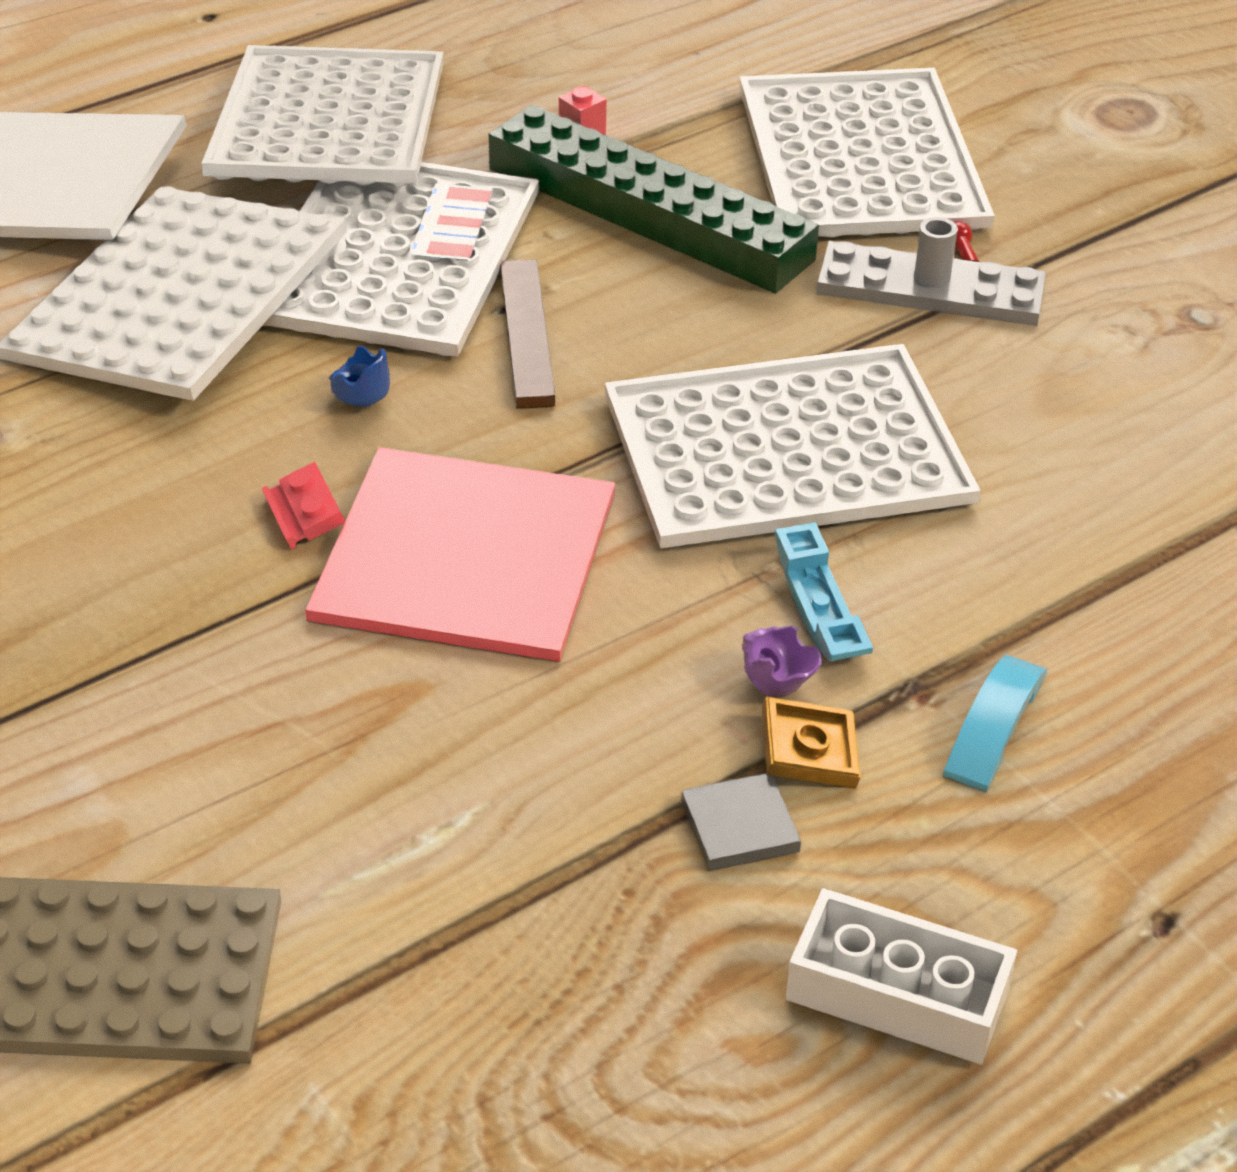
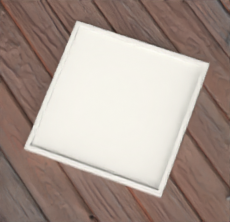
(78, 170)

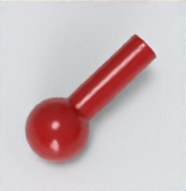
(963, 240)

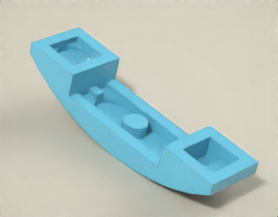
(818, 595)
(992, 721)

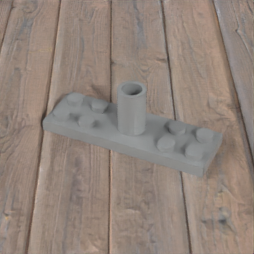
(932, 278)

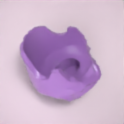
(778, 660)

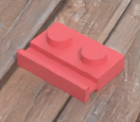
(303, 505)

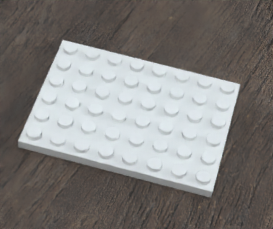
(326, 115)
(863, 150)
(174, 292)
(383, 294)
(787, 445)

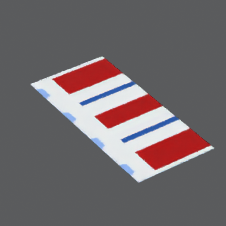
(451, 222)

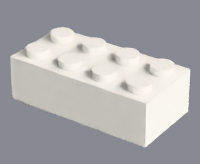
(901, 975)

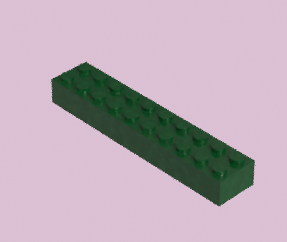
(655, 198)

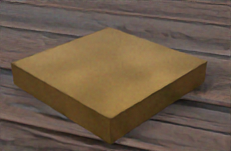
(810, 742)

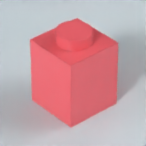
(584, 108)

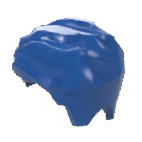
(362, 378)

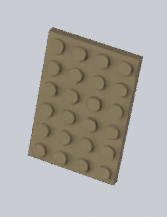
(133, 968)

